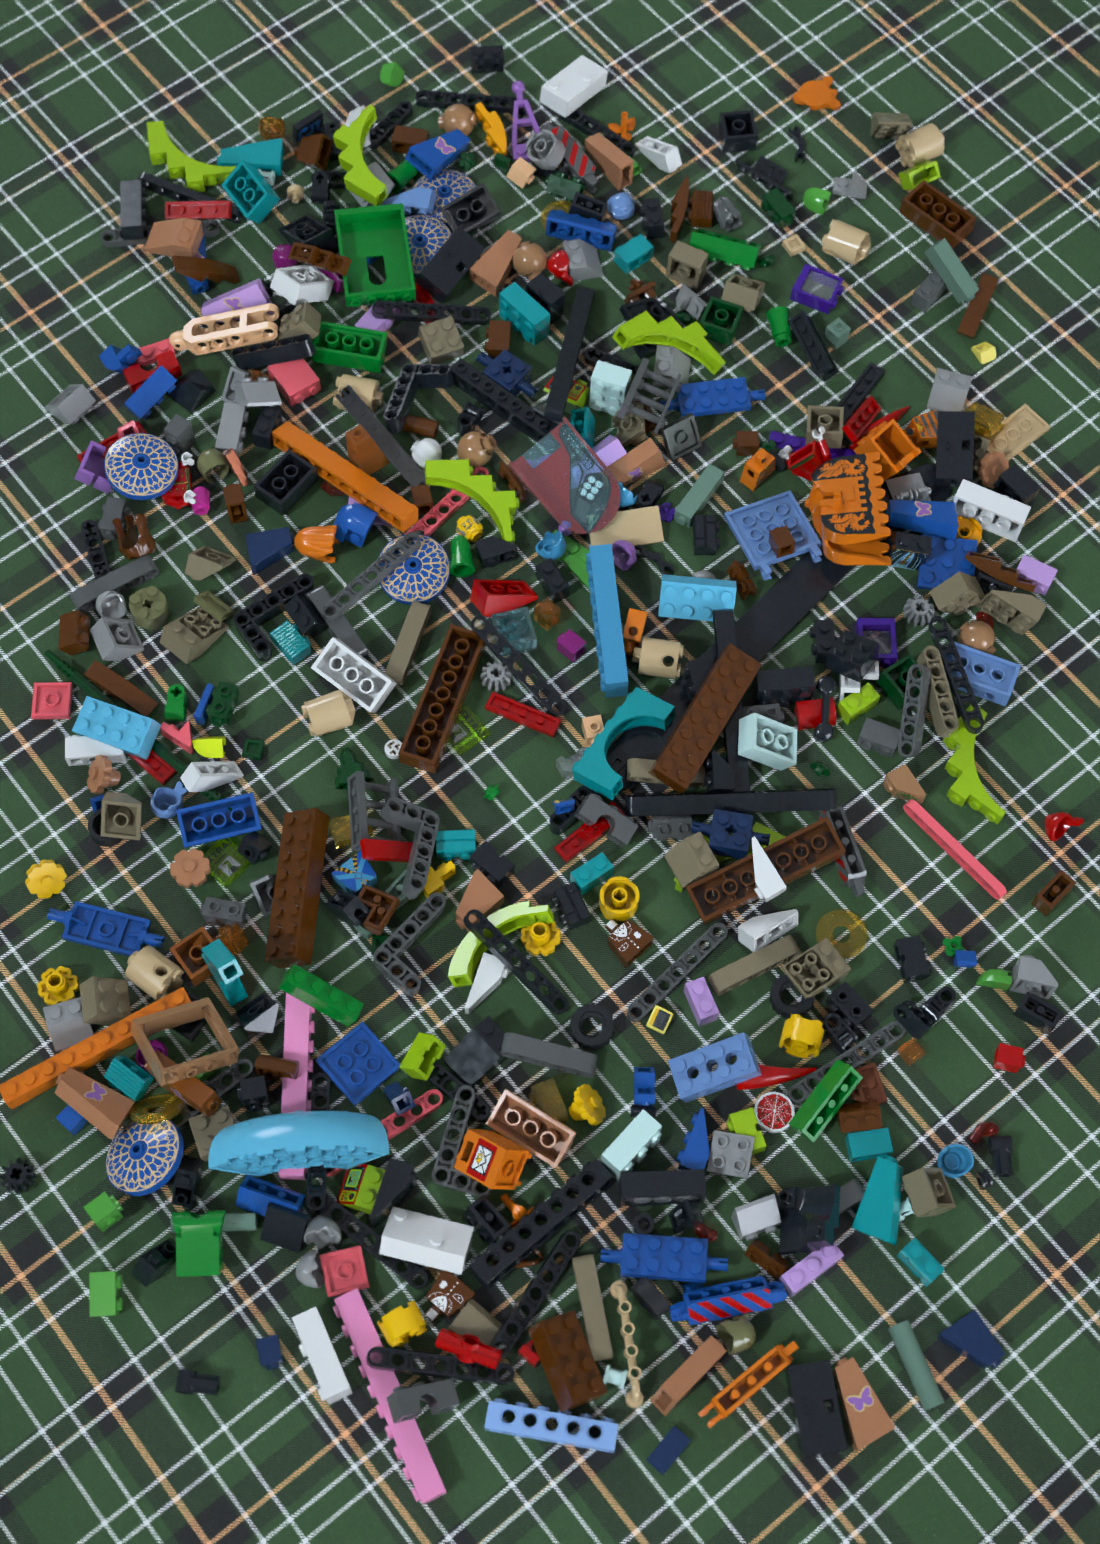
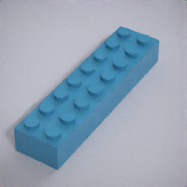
(607, 621)

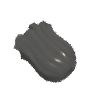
(727, 214)

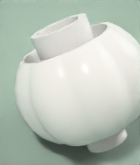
(425, 450)

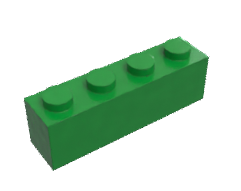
(321, 995)
(825, 1100)

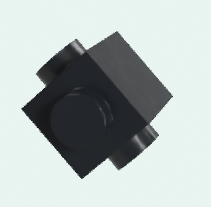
(254, 848)

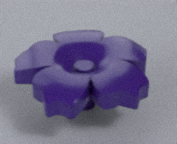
(666, 512)

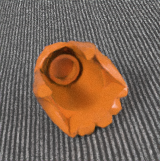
(317, 542)

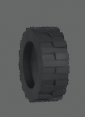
(783, 1008)
(602, 1015)

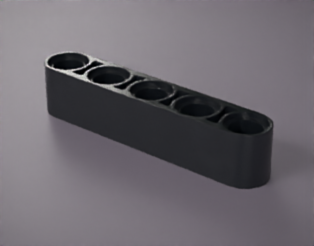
(273, 352)

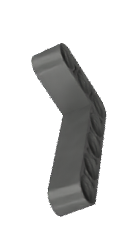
(425, 825)
(406, 941)
(455, 1147)

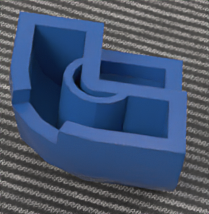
(354, 523)

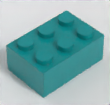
(250, 192)
(524, 313)

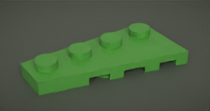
(575, 560)

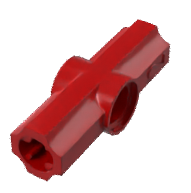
(468, 1348)

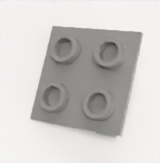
(909, 488)
(730, 1154)

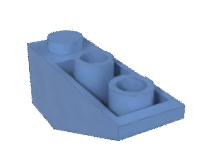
(415, 201)

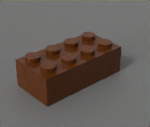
(937, 214)
(567, 1361)

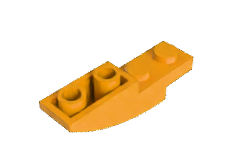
(493, 127)

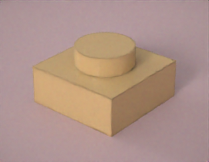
(793, 245)

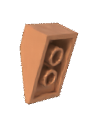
(175, 237)

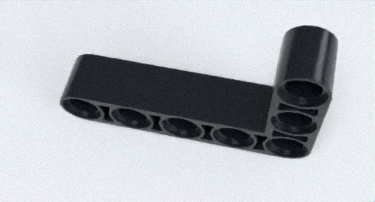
(409, 380)
(269, 612)

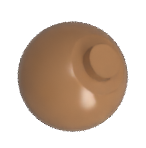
(457, 117)
(529, 260)
(476, 447)
(977, 636)

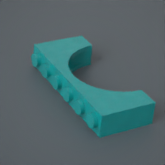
(638, 710)

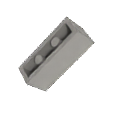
(232, 428)

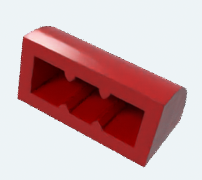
(809, 713)

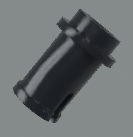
(780, 464)
(636, 1109)

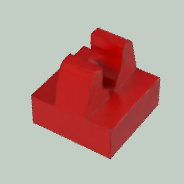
(527, 1354)

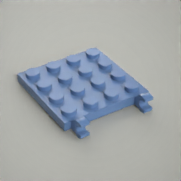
(754, 521)

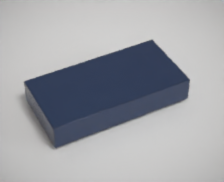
(668, 1450)

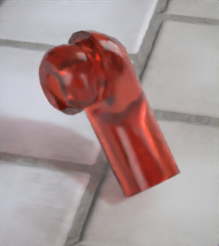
(330, 490)
(980, 615)
(983, 1129)
(705, 1232)

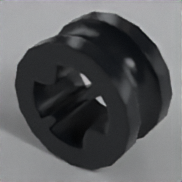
(984, 1180)

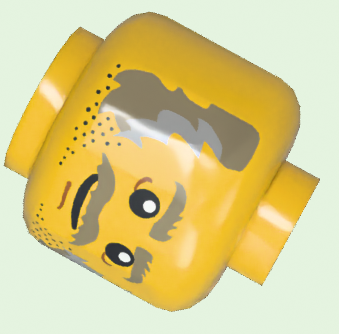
(469, 528)

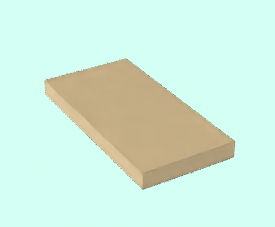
(1019, 431)
(636, 526)

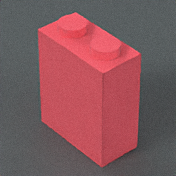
(295, 380)

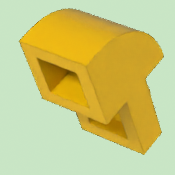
(436, 878)

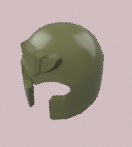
(208, 460)
(737, 1334)

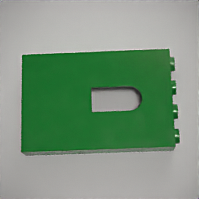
(375, 233)

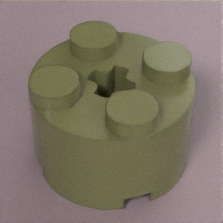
(149, 608)

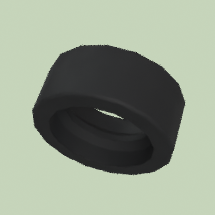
(94, 819)
(650, 1297)

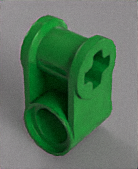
(176, 704)

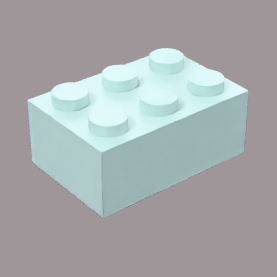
(609, 387)
(767, 741)
(632, 1144)

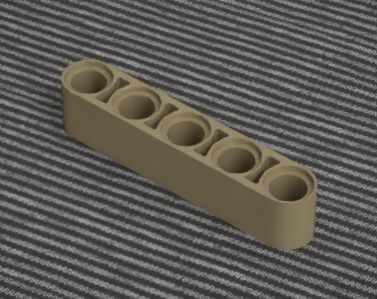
(408, 642)
(943, 698)
(638, 771)
(754, 965)
(592, 1307)

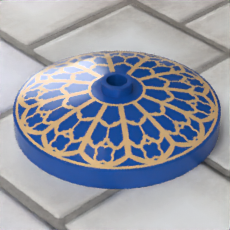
(447, 187)
(425, 238)
(141, 466)
(418, 583)
(144, 1157)

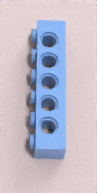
(495, 1423)

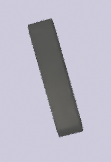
(119, 580)
(339, 628)
(920, 703)
(549, 1055)

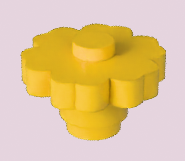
(45, 878)
(541, 938)
(58, 985)
(587, 1105)

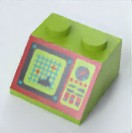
(577, 394)
(360, 1187)

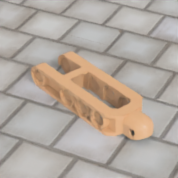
(250, 330)

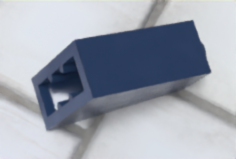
(268, 547)
(973, 1341)

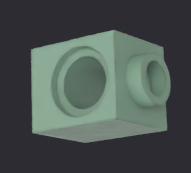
(837, 333)

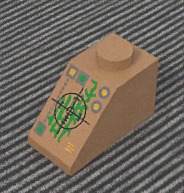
(904, 785)

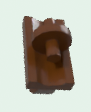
(638, 291)

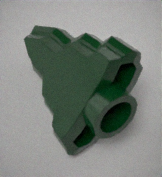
(349, 766)

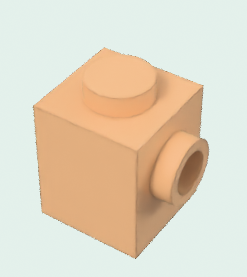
(521, 173)
(591, 727)

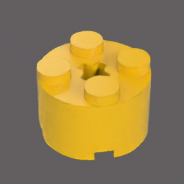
(620, 909)
(801, 1036)
(402, 1324)

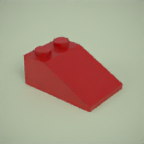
(500, 595)

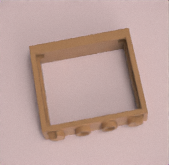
(178, 1016)

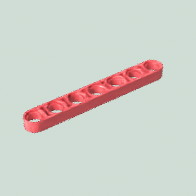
(440, 517)
(954, 849)
(410, 1119)

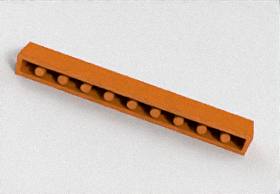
(347, 477)
(83, 1054)

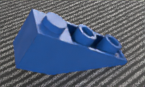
(697, 1148)

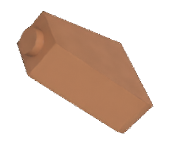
(479, 896)

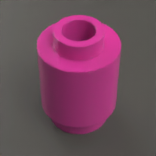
(202, 501)

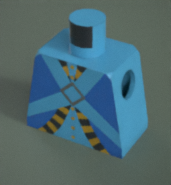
(354, 875)

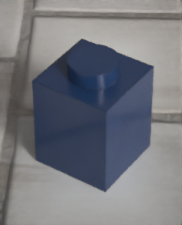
(270, 1352)

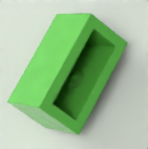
(104, 1211)
(105, 1293)

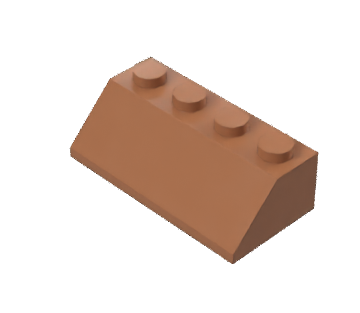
(531, 1128)

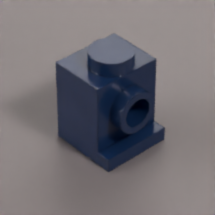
(399, 1098)

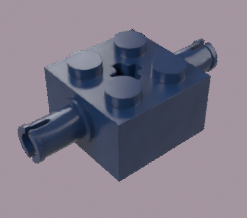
(508, 372)
(730, 823)

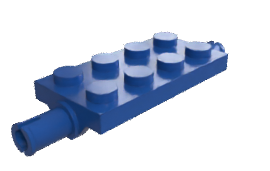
(714, 397)
(105, 929)
(664, 1258)

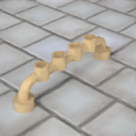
(618, 1291)

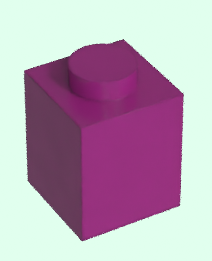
(571, 645)

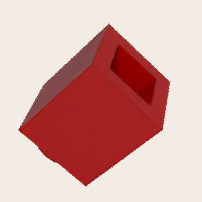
(1009, 1058)

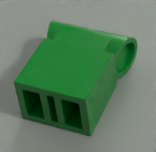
(199, 1243)

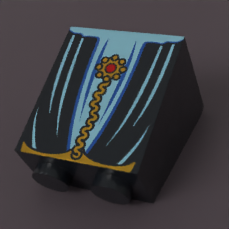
(907, 549)

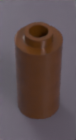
(421, 426)

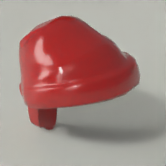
(558, 266)
(1058, 824)

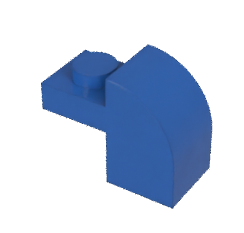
(119, 359)
(644, 1085)

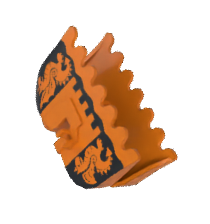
(850, 510)

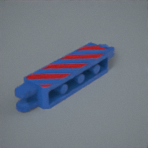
(727, 1300)

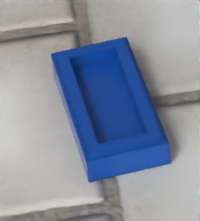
(200, 713)

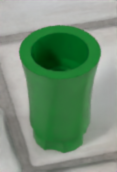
(401, 175)
(779, 325)
(461, 557)

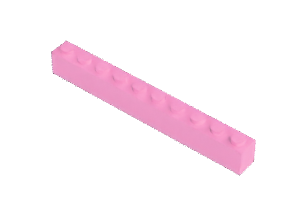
(298, 1048)
(406, 1434)

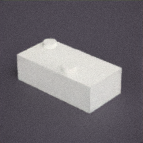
(573, 86)
(992, 510)
(354, 675)
(426, 1240)
(322, 1356)

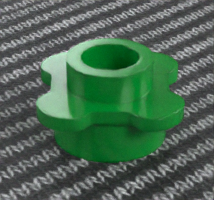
(491, 792)
(949, 950)

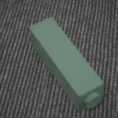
(952, 271)
(698, 495)

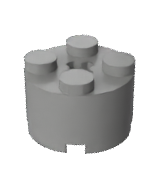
(545, 150)

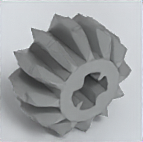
(918, 611)
(500, 670)

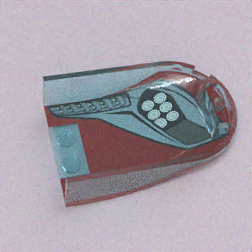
(569, 480)

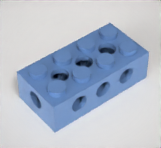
(988, 675)
(705, 1058)

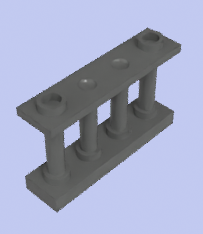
(633, 395)
(359, 803)

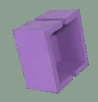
(92, 468)

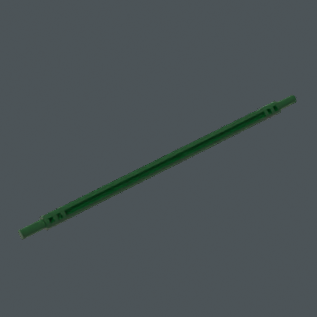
(93, 692)

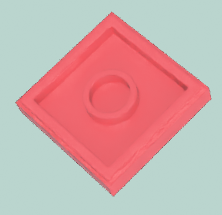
(52, 700)
(344, 1271)

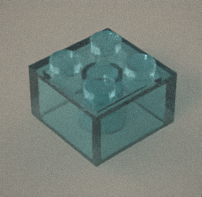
(516, 629)

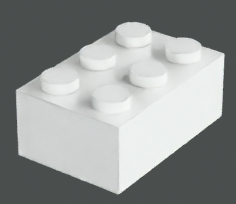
(301, 284)

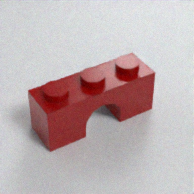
(136, 376)

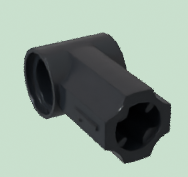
(1001, 1151)
(192, 1382)

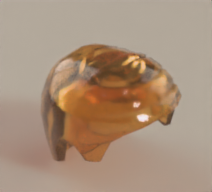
(271, 128)

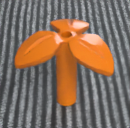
(626, 126)
(517, 1210)

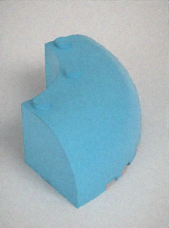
(298, 1142)

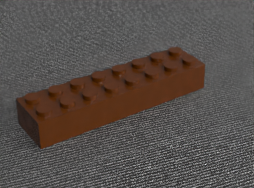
(442, 699)
(705, 718)
(791, 857)
(297, 888)

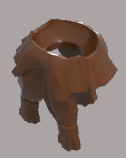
(128, 542)

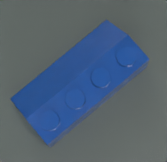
(573, 227)
(214, 821)

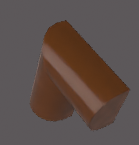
(381, 906)
(276, 1067)

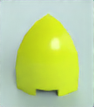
(210, 746)

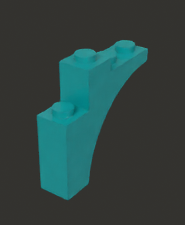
(225, 971)

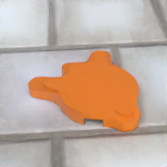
(817, 95)

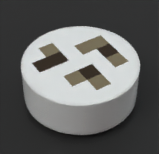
(392, 748)

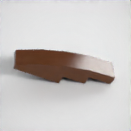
(679, 210)
(319, 258)
(205, 268)
(978, 306)
(994, 568)
(120, 688)

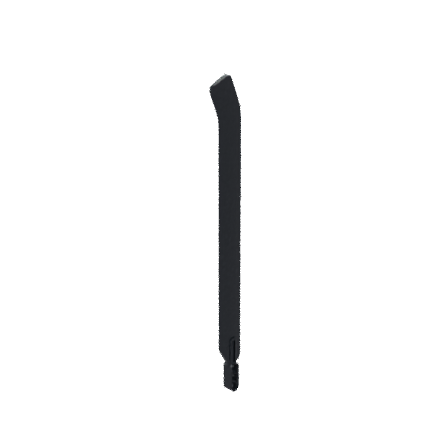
(755, 635)

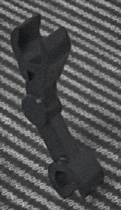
(801, 143)
(540, 172)
(656, 558)

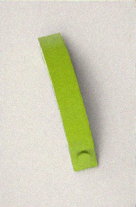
(505, 920)

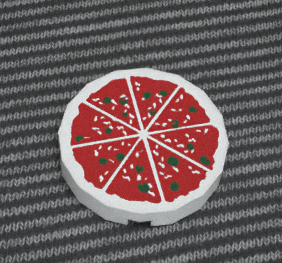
(774, 1112)

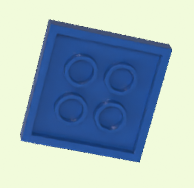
(945, 561)
(358, 1064)

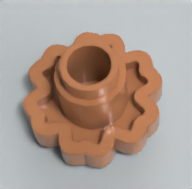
(991, 467)
(102, 775)
(190, 868)

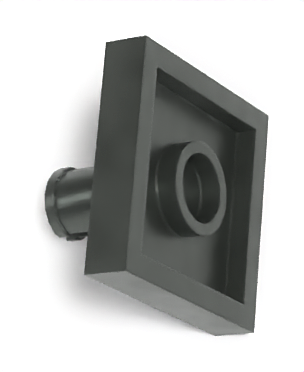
(681, 436)

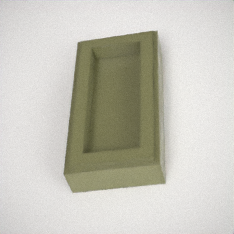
(213, 605)

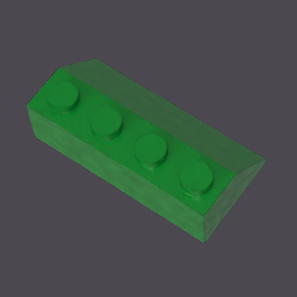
(726, 248)
(350, 347)

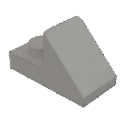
(852, 187)
(691, 302)
(234, 374)

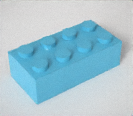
(695, 597)
(117, 727)

